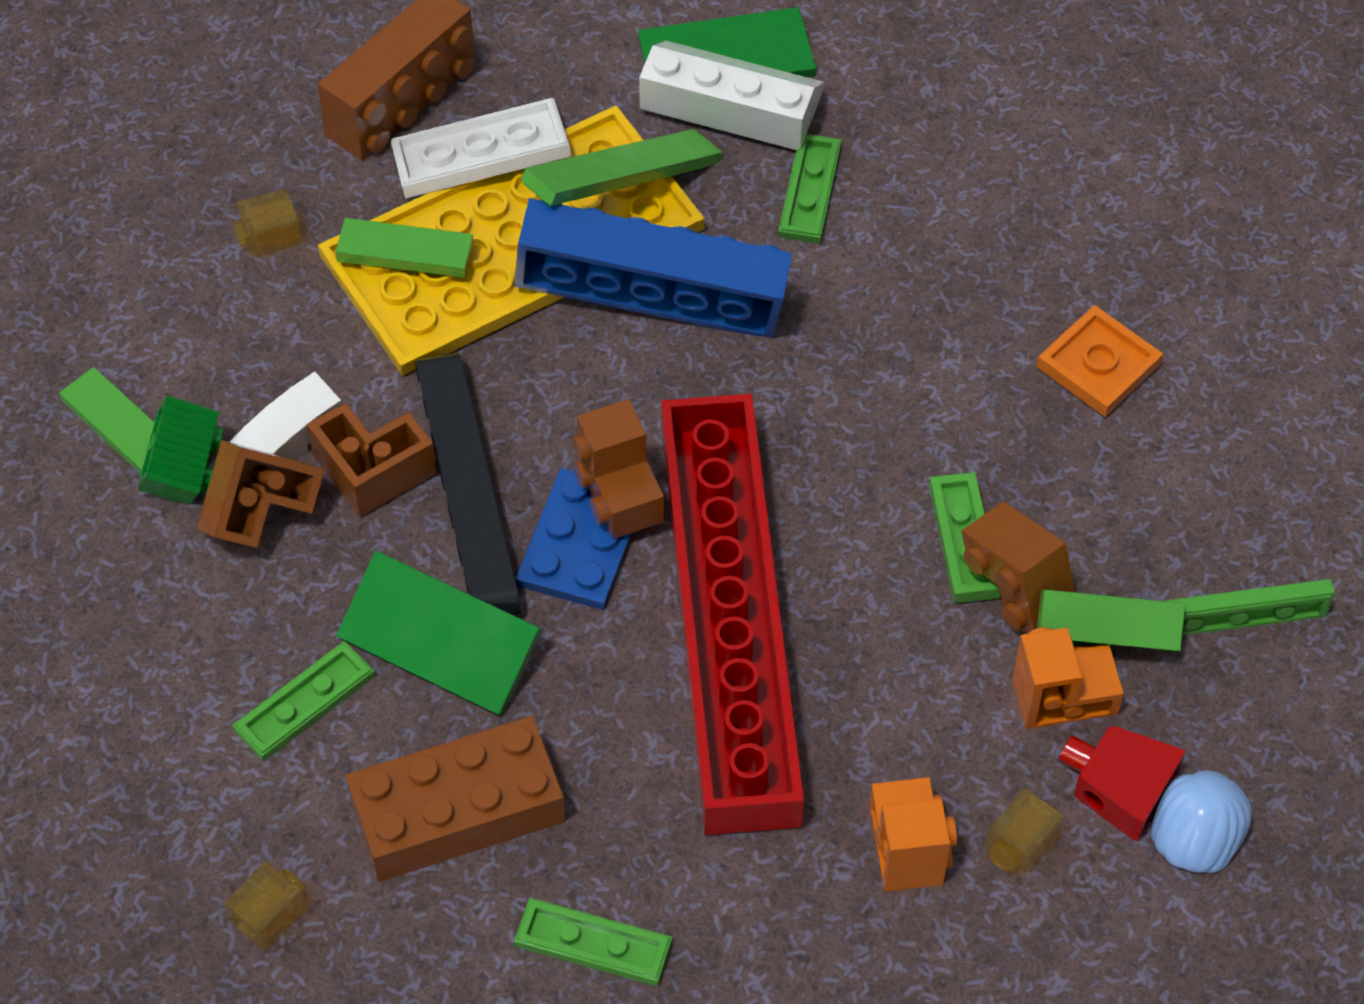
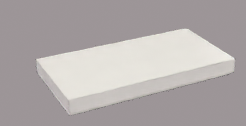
(480, 147)

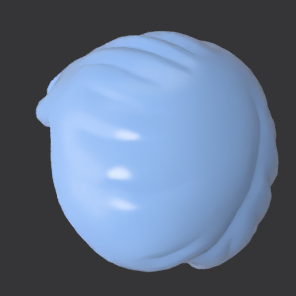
(1201, 821)

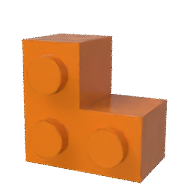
(1064, 681)
(911, 834)

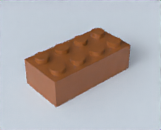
(396, 75)
(456, 798)

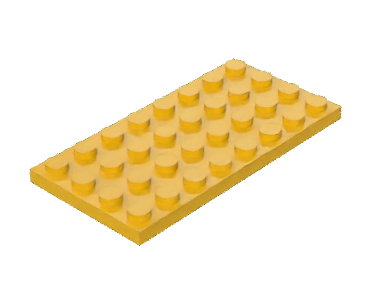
(435, 313)

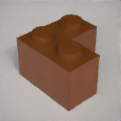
(371, 465)
(616, 469)
(246, 484)
(1019, 560)

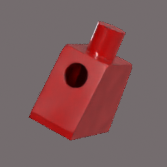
(1123, 776)

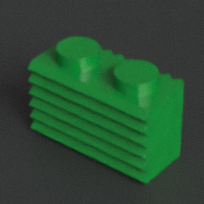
(180, 451)

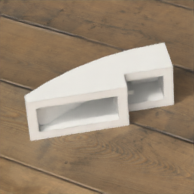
(283, 423)

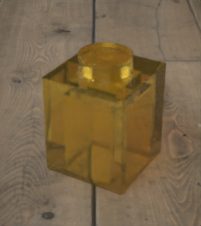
(267, 223)
(1023, 833)
(266, 904)

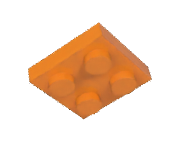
(1099, 360)

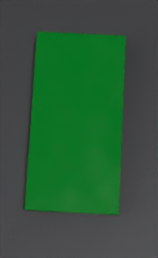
(763, 38)
(439, 633)

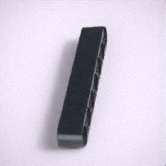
(467, 482)

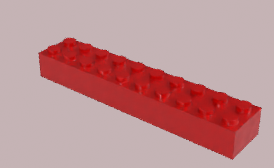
(730, 617)

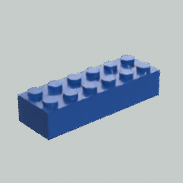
(651, 268)

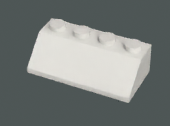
(729, 94)

